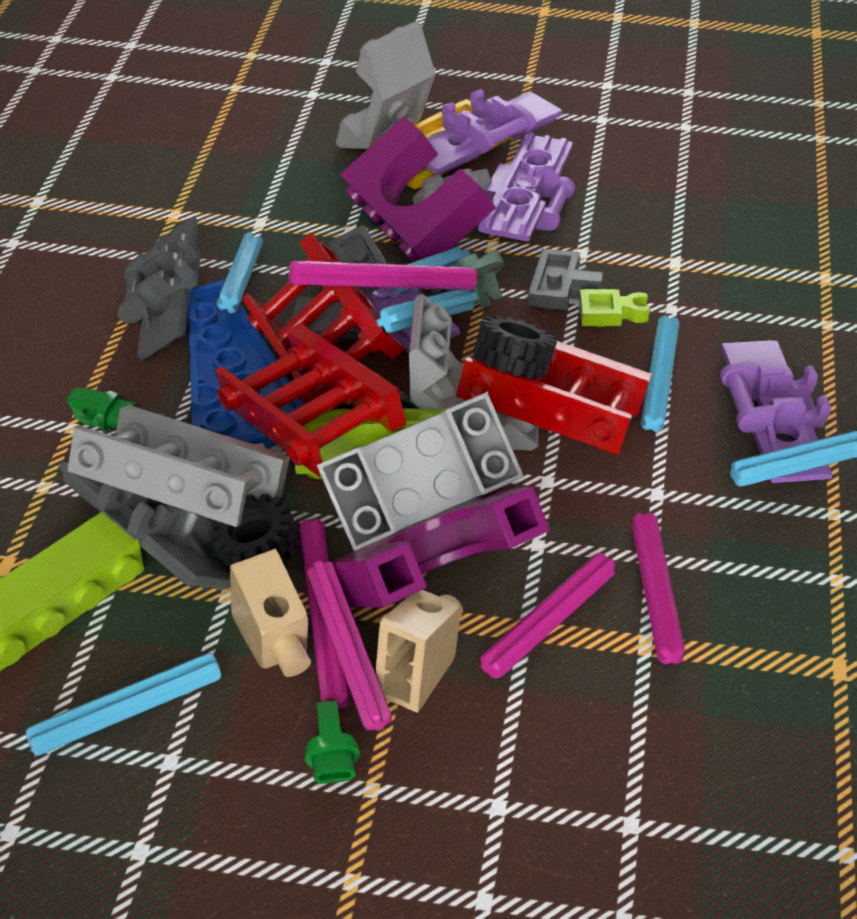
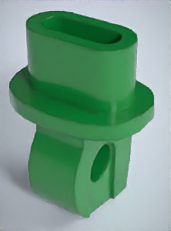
(97, 407)
(331, 752)

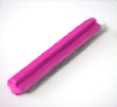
(658, 589)
(547, 616)
(349, 646)

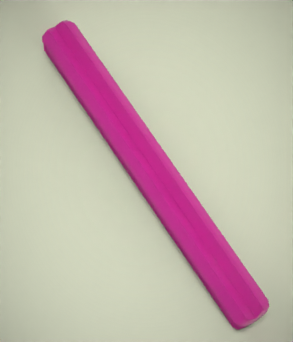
(381, 275)
(330, 675)

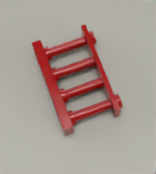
(355, 312)
(325, 366)
(578, 397)

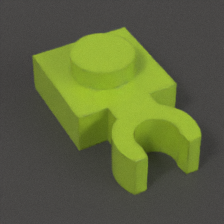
(608, 308)

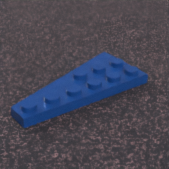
(227, 342)

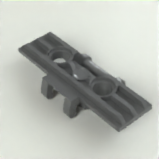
(161, 288)
(168, 534)

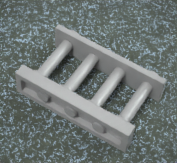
(178, 464)

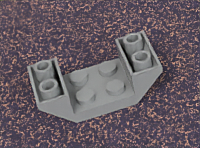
(401, 80)
(437, 372)
(420, 471)

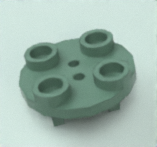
(486, 269)

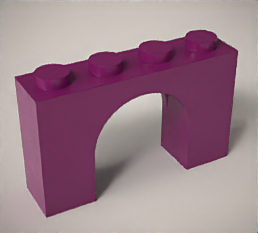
(428, 225)
(395, 564)

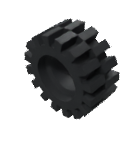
(515, 346)
(257, 518)

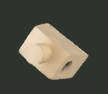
(270, 613)
(417, 647)

